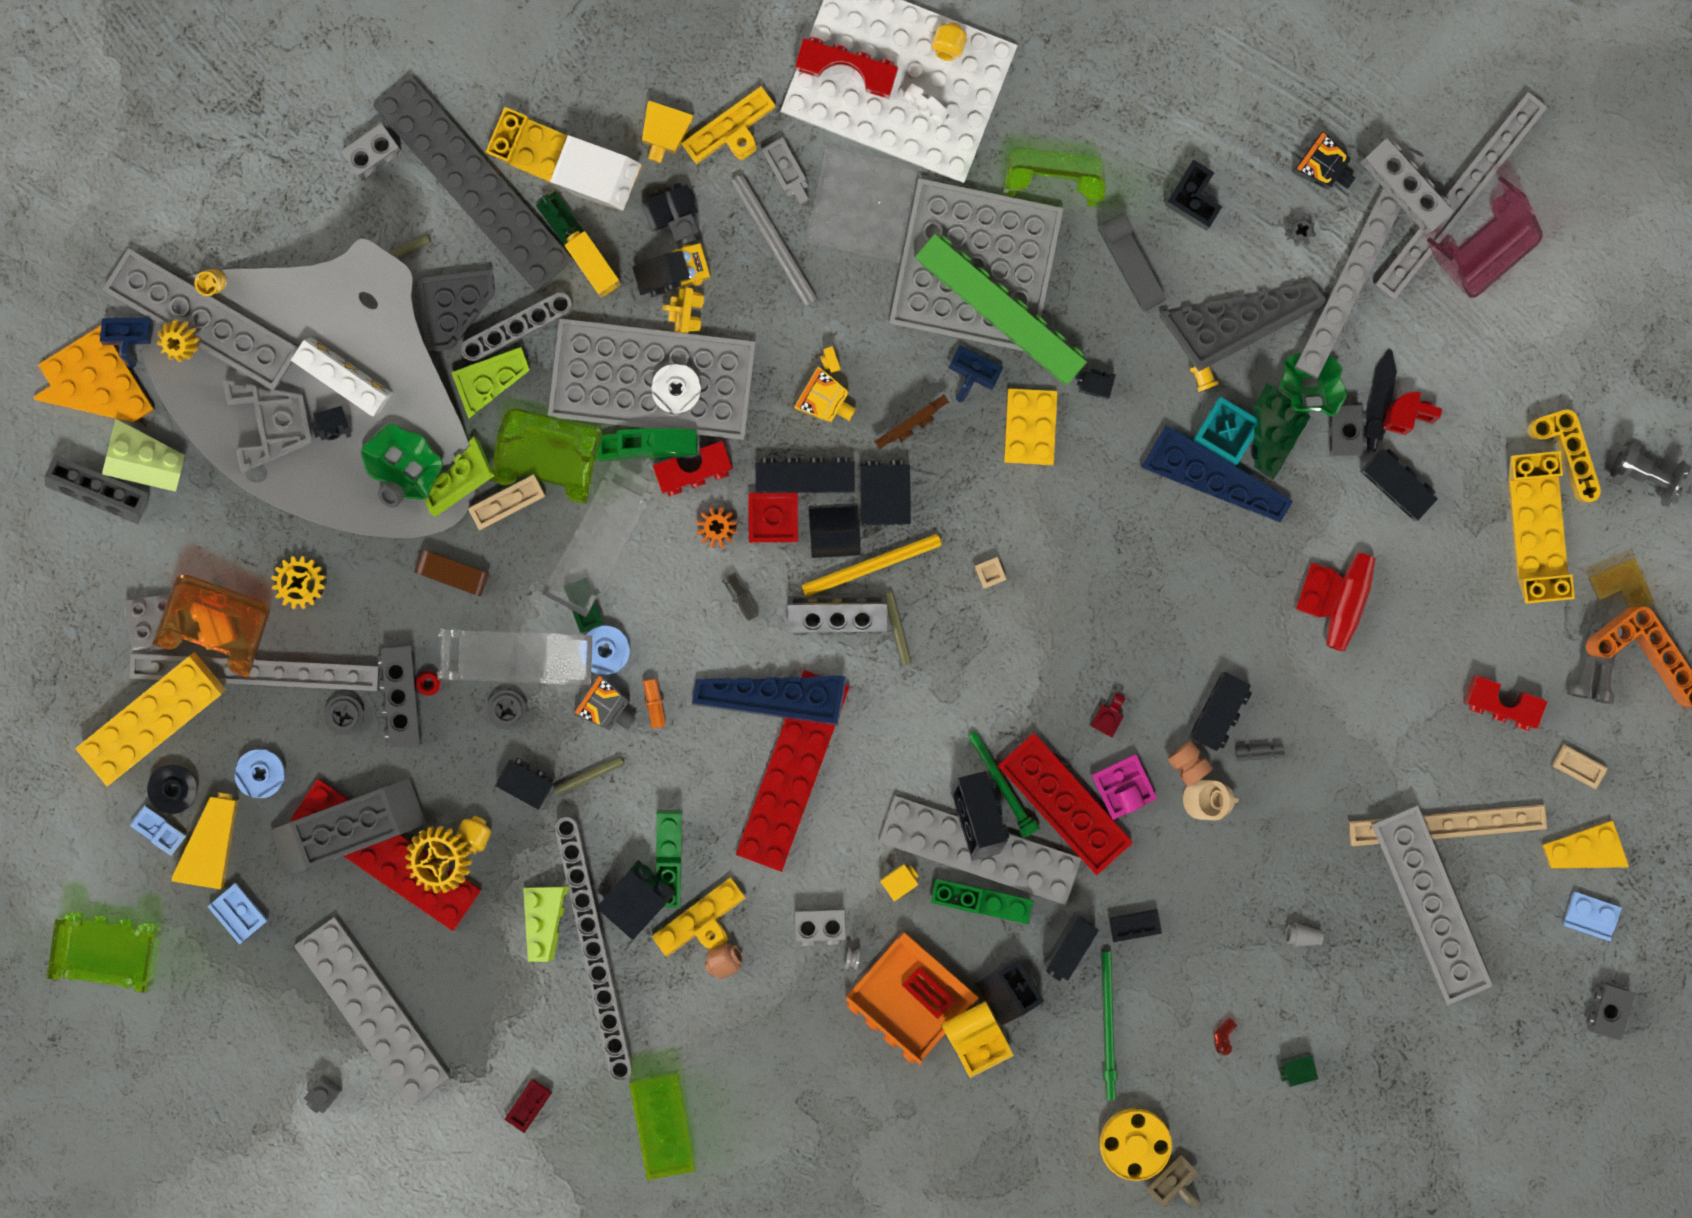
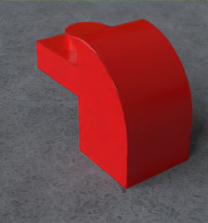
(1402, 413)

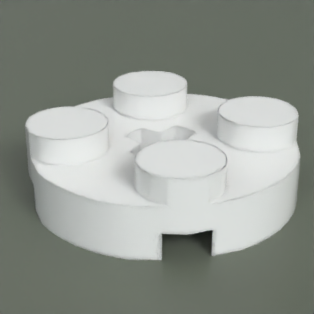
(929, 106)
(676, 374)

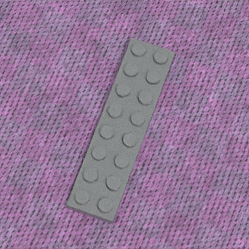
(221, 329)
(941, 839)
(1431, 904)
(372, 1011)

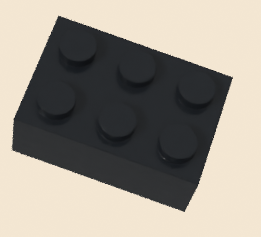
(979, 815)

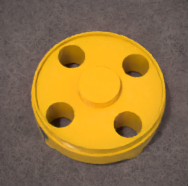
(1135, 1144)

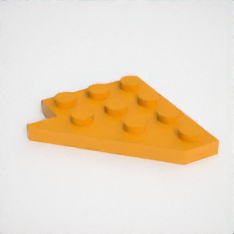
(93, 381)

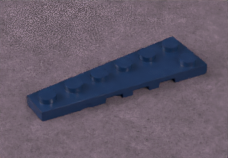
(1198, 468)
(796, 698)

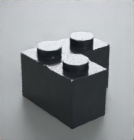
(1188, 197)

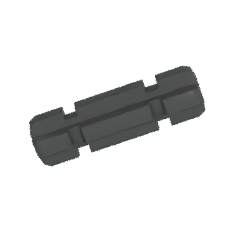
(1260, 752)

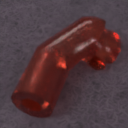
(1221, 1037)

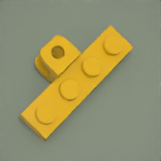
(731, 129)
(701, 920)

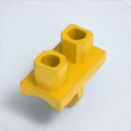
(680, 310)

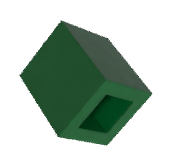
(1298, 1070)

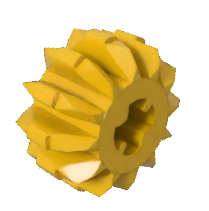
(174, 349)

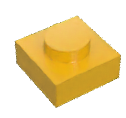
(829, 360)

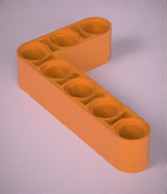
(1654, 651)

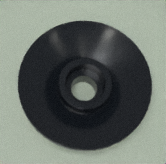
(159, 789)

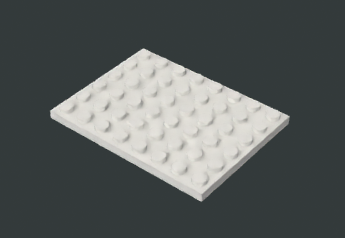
(892, 125)

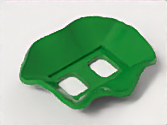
(1330, 386)
(414, 449)

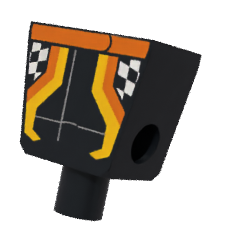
(1325, 164)

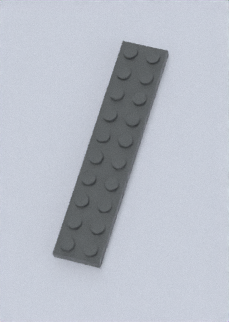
(473, 183)

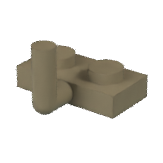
(1174, 1183)

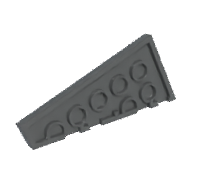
(1234, 323)

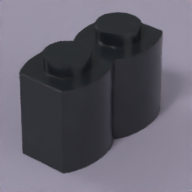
(668, 206)

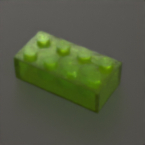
(662, 1125)

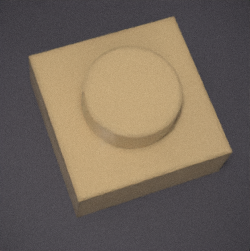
(990, 572)

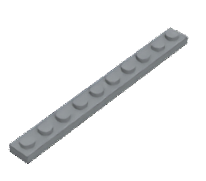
(1463, 193)
(1352, 277)
(266, 672)

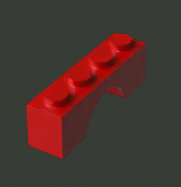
(816, 58)

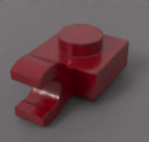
(1108, 718)

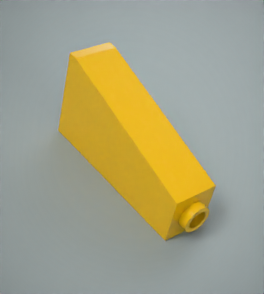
(209, 847)

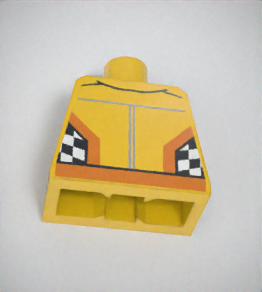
(824, 398)

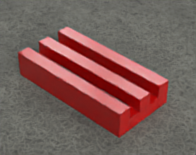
(943, 1008)

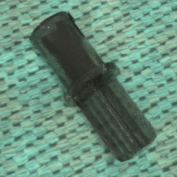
(741, 597)

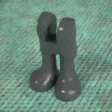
(1584, 687)

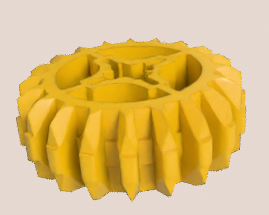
(441, 879)

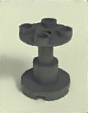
(1640, 468)

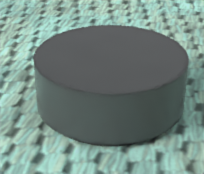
(391, 494)

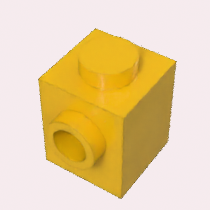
(900, 881)

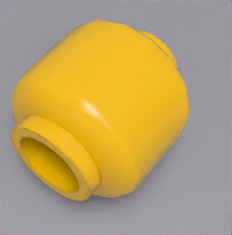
(949, 41)
(475, 833)

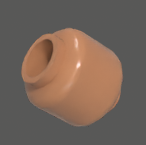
(723, 961)

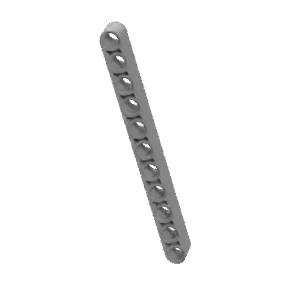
(600, 959)

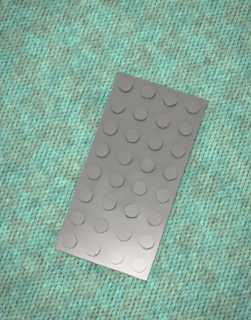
(609, 371)

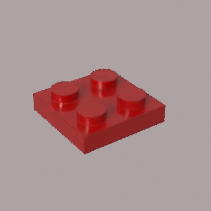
(773, 517)

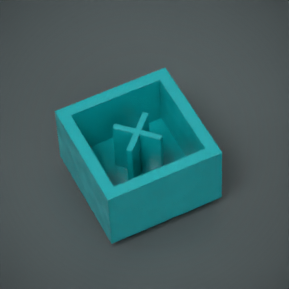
(1226, 431)

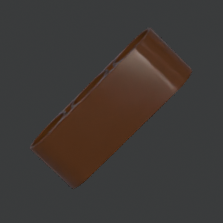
(451, 572)

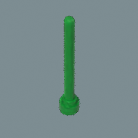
(1026, 824)

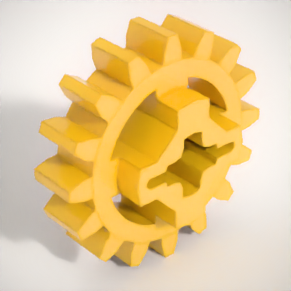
(292, 573)

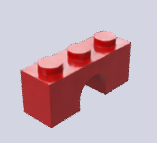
(714, 464)
(1484, 697)

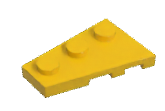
(1588, 848)

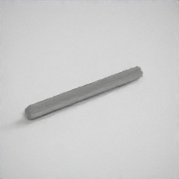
(773, 240)

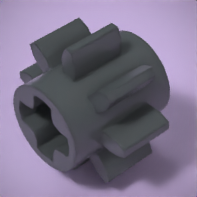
(1299, 238)

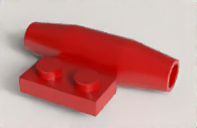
(1338, 597)

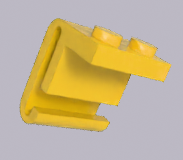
(977, 1039)

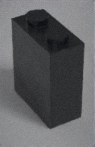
(885, 493)
(635, 900)
(1070, 947)

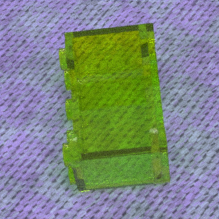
(104, 951)

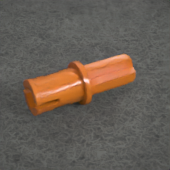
(654, 703)

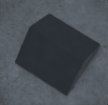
(834, 532)

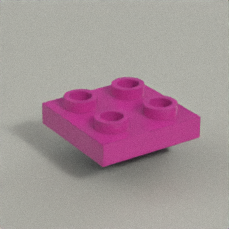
(1124, 787)

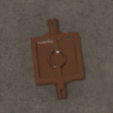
(921, 418)

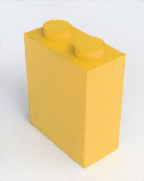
(592, 263)

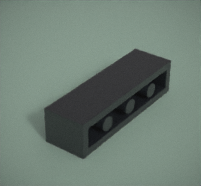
(805, 477)

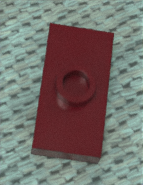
(528, 1105)

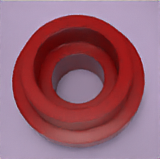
(420, 683)

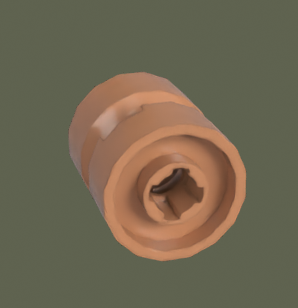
(1189, 763)

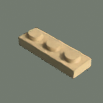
(506, 502)

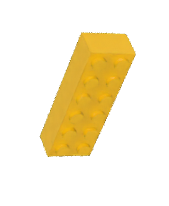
(150, 719)

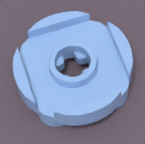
(617, 643)
(246, 770)

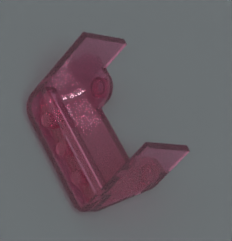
(1495, 246)

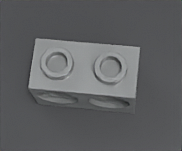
(367, 145)
(819, 918)

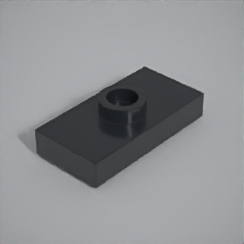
(1135, 925)

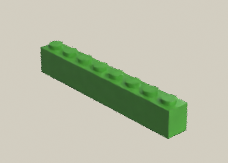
(1000, 310)

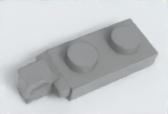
(786, 170)

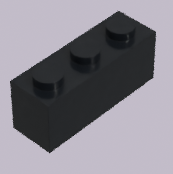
(1399, 484)
(1221, 711)

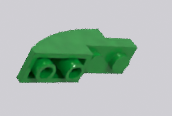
(648, 442)
(670, 852)
(982, 901)

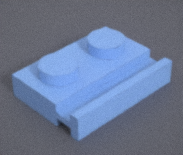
(237, 913)
(1591, 916)

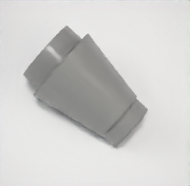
(1302, 935)

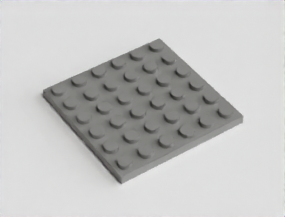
(998, 233)

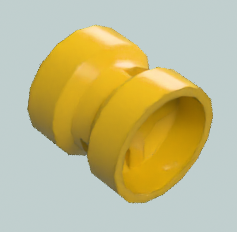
(205, 284)

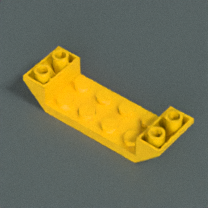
(527, 145)
(1539, 527)

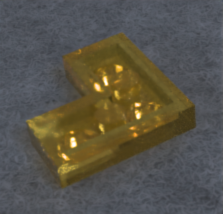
(1624, 578)

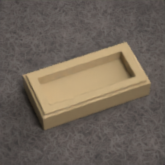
(1579, 767)

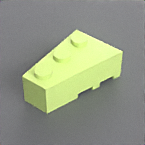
(142, 458)

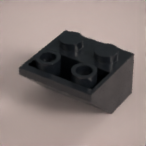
(1009, 991)

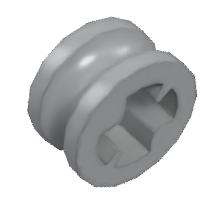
(852, 958)

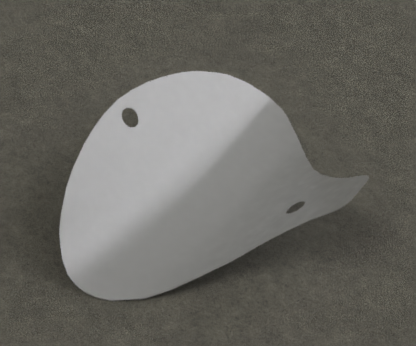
(326, 477)

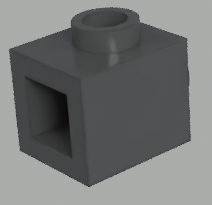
(322, 1095)

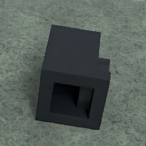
(1096, 383)
(330, 424)

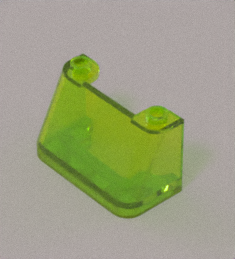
(1025, 162)
(550, 449)

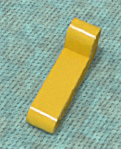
(1569, 457)

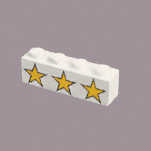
(341, 376)

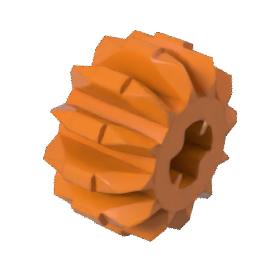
(721, 520)

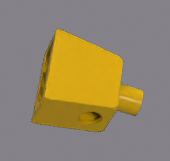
(664, 130)

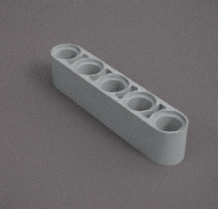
(504, 327)

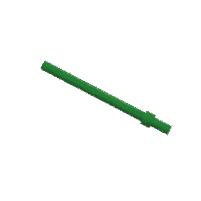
(1110, 1074)

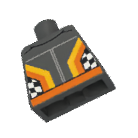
(605, 705)

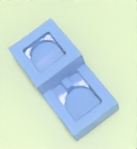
(157, 829)

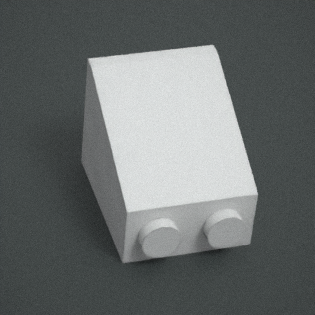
(595, 173)

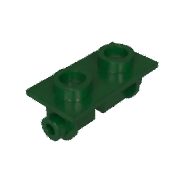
(558, 216)

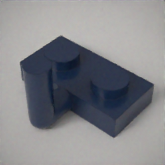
(125, 333)
(975, 369)

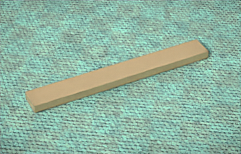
(1464, 823)

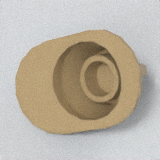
(1209, 800)

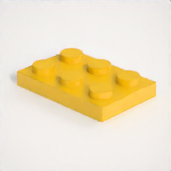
(1030, 427)

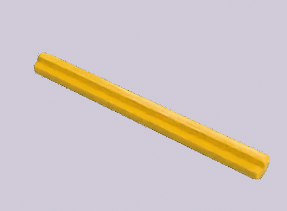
(871, 565)

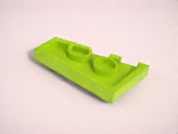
(488, 378)
(462, 478)
(542, 918)

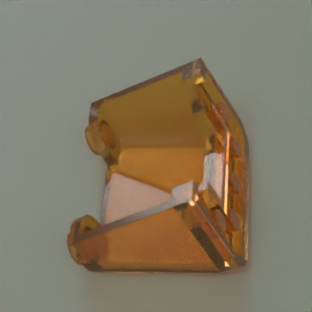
(213, 619)

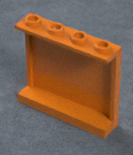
(895, 1011)

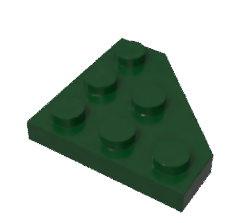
(1276, 430)

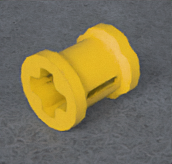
(1204, 378)

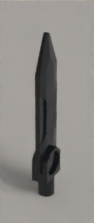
(1380, 399)

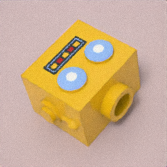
(695, 264)

